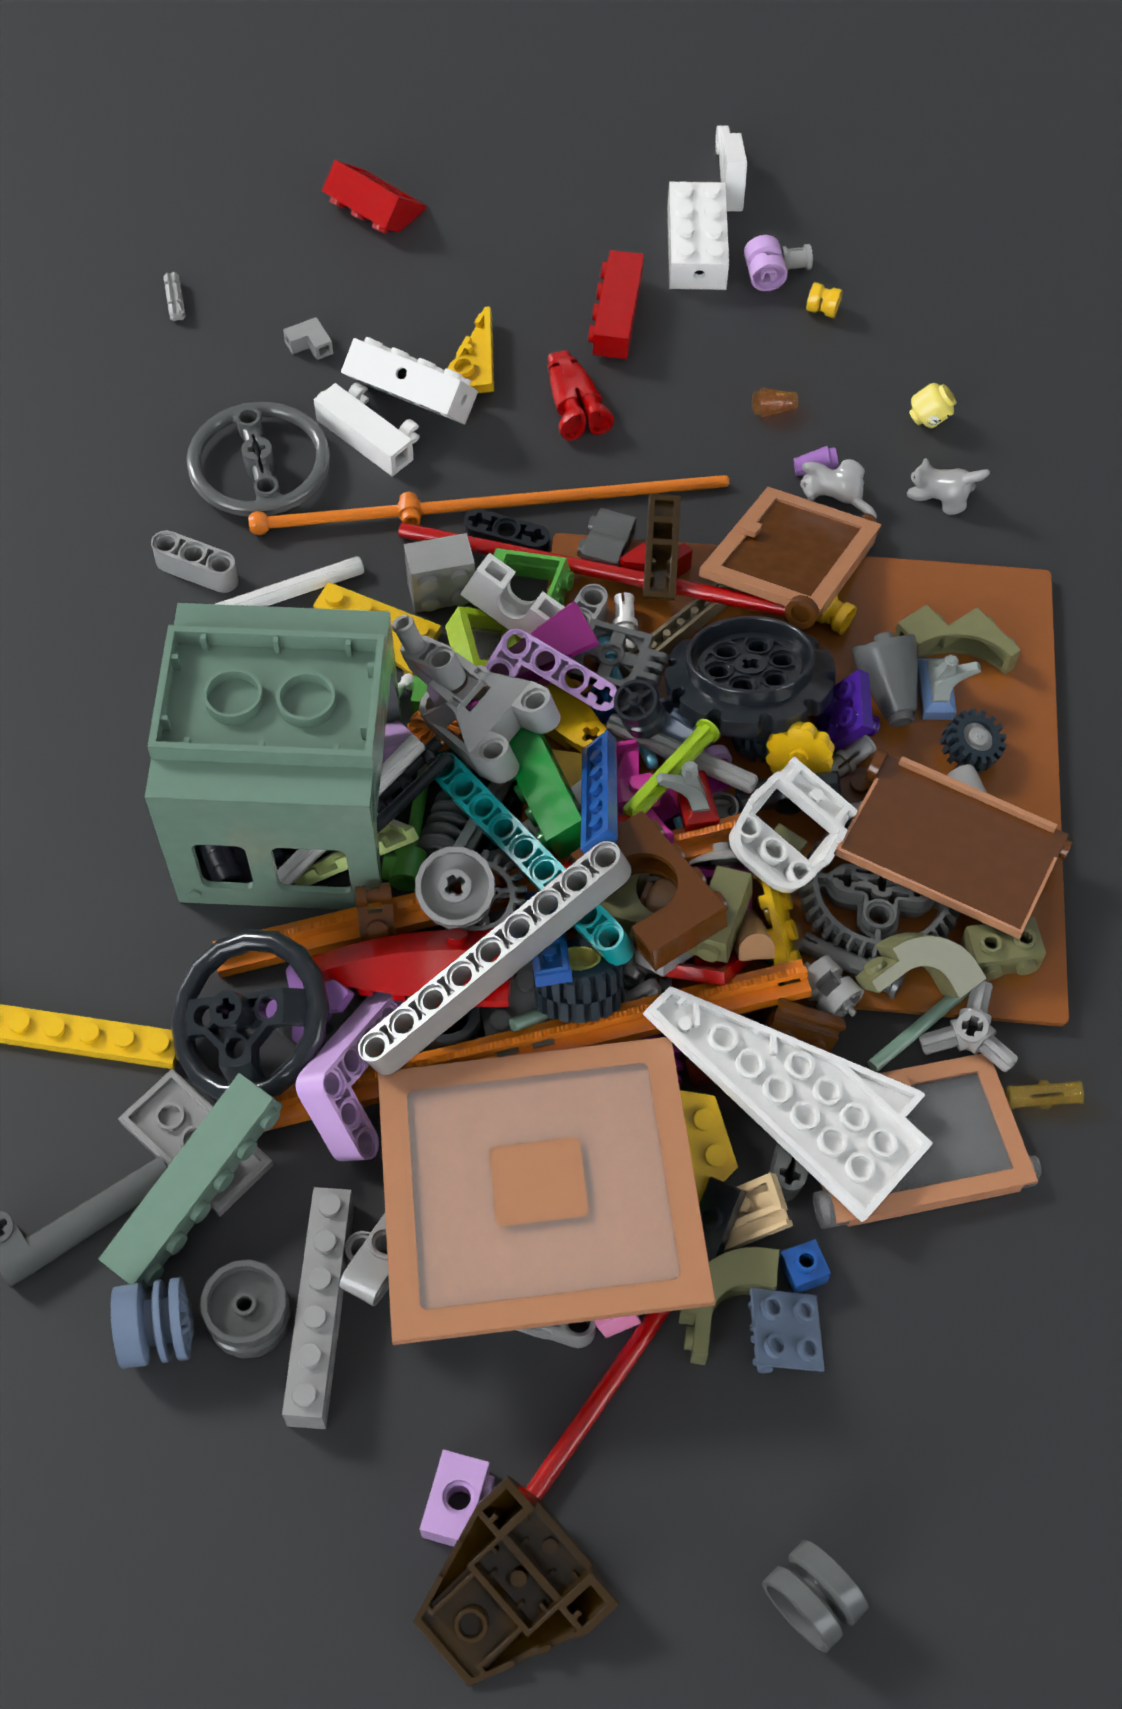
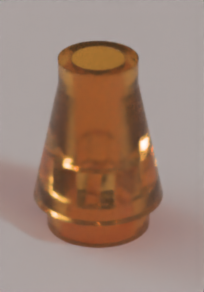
(773, 401)

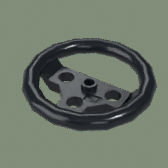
(244, 1015)

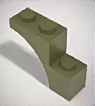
(969, 635)

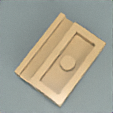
(761, 1212)

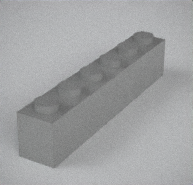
(318, 1310)

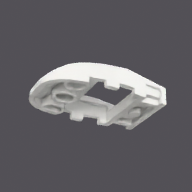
(772, 856)

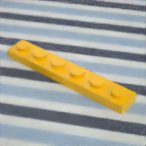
(87, 1036)

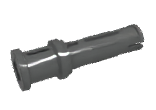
(849, 962)

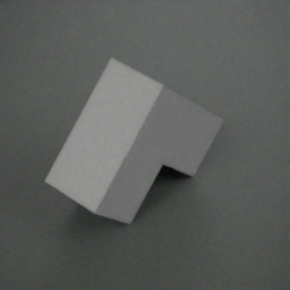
(308, 335)

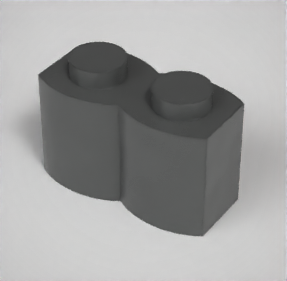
(608, 537)

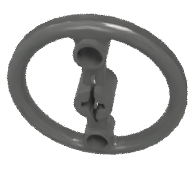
(266, 487)

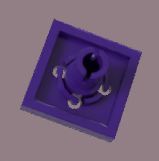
(849, 712)

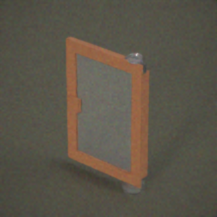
(973, 1149)

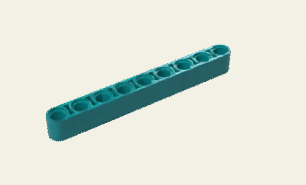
(476, 803)

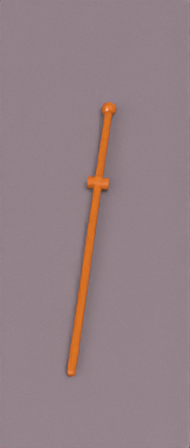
(411, 508)

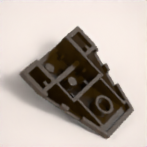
(511, 1587)

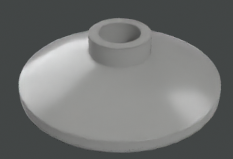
(721, 855)

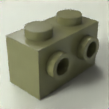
(1002, 953)

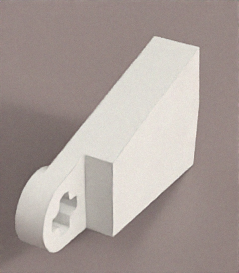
(732, 166)

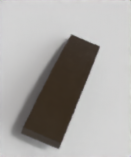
(662, 547)

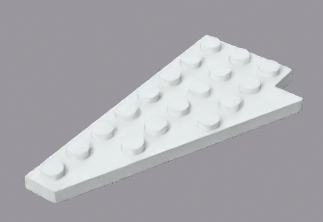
(819, 1107)

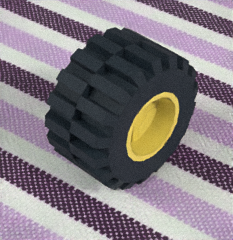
(594, 992)

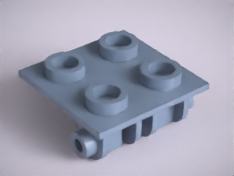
(785, 1331)

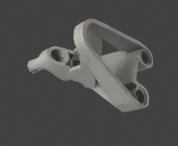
(502, 710)

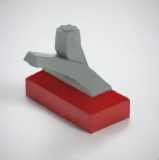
(692, 797)

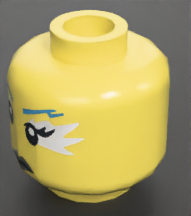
(932, 405)

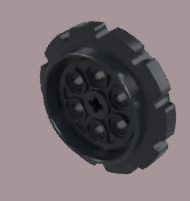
(750, 676)

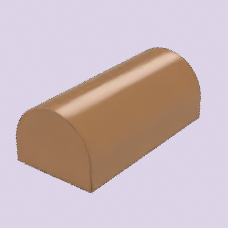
(753, 939)

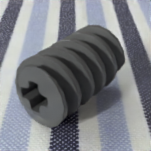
(442, 825)

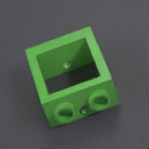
(540, 567)

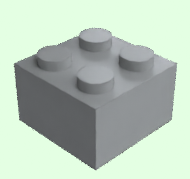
(439, 571)

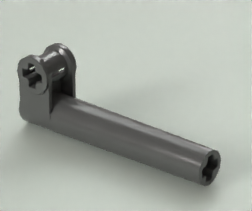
(25, 1256)

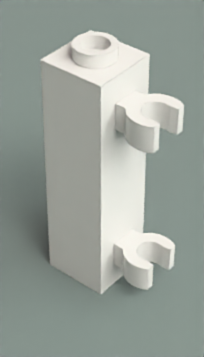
(364, 429)

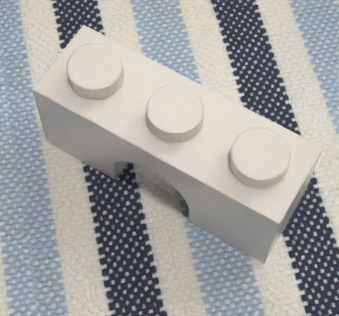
(492, 593)

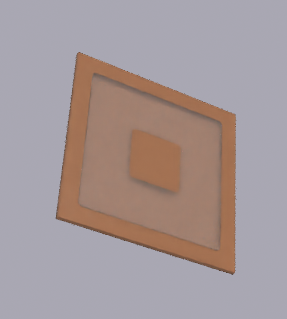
(539, 1192)

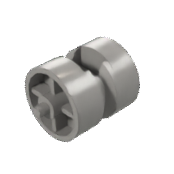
(831, 990)

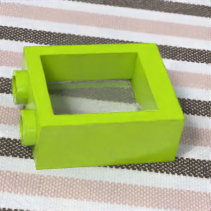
(475, 634)

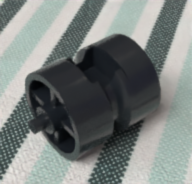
(639, 709)

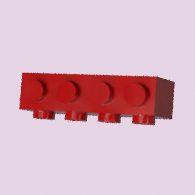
(617, 304)

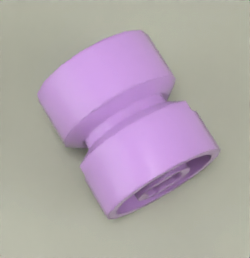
(765, 263)

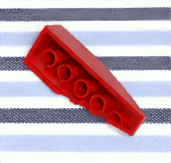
(404, 963)

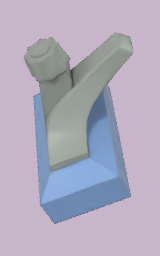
(936, 685)

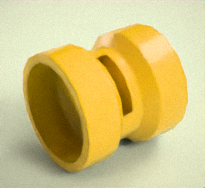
(824, 300)
(838, 615)

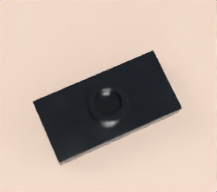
(719, 1212)

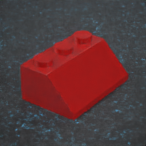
(371, 197)

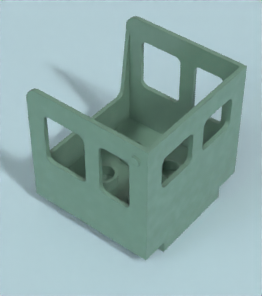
(269, 743)

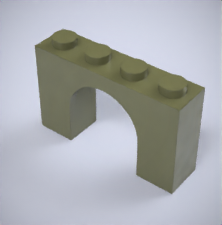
(733, 884)

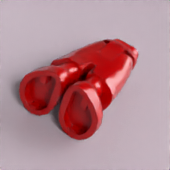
(576, 396)

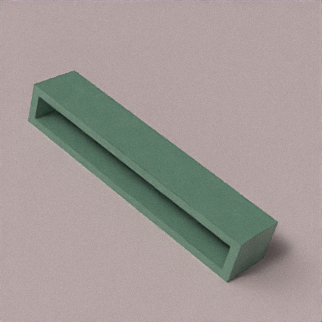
(191, 1182)

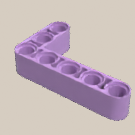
(328, 1079)

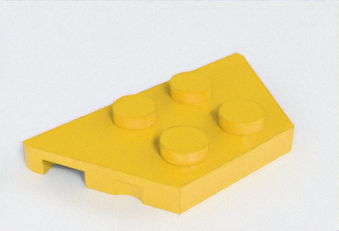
(707, 1139)

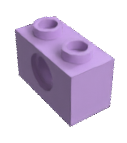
(454, 1475)

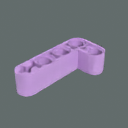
(556, 674)

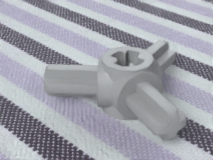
(984, 1038)

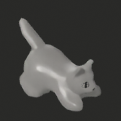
(841, 483)
(947, 485)

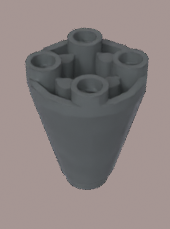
(892, 675)

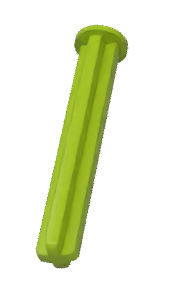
(688, 751)

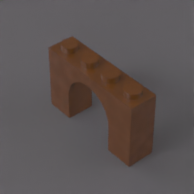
(694, 910)

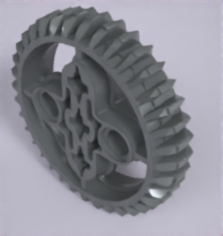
(870, 904)

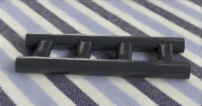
(411, 788)

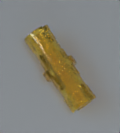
(1068, 1093)

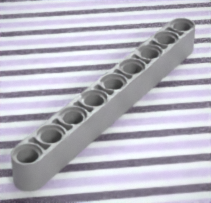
(477, 961)

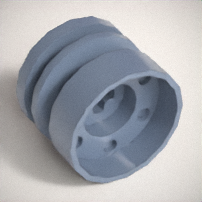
(152, 1322)

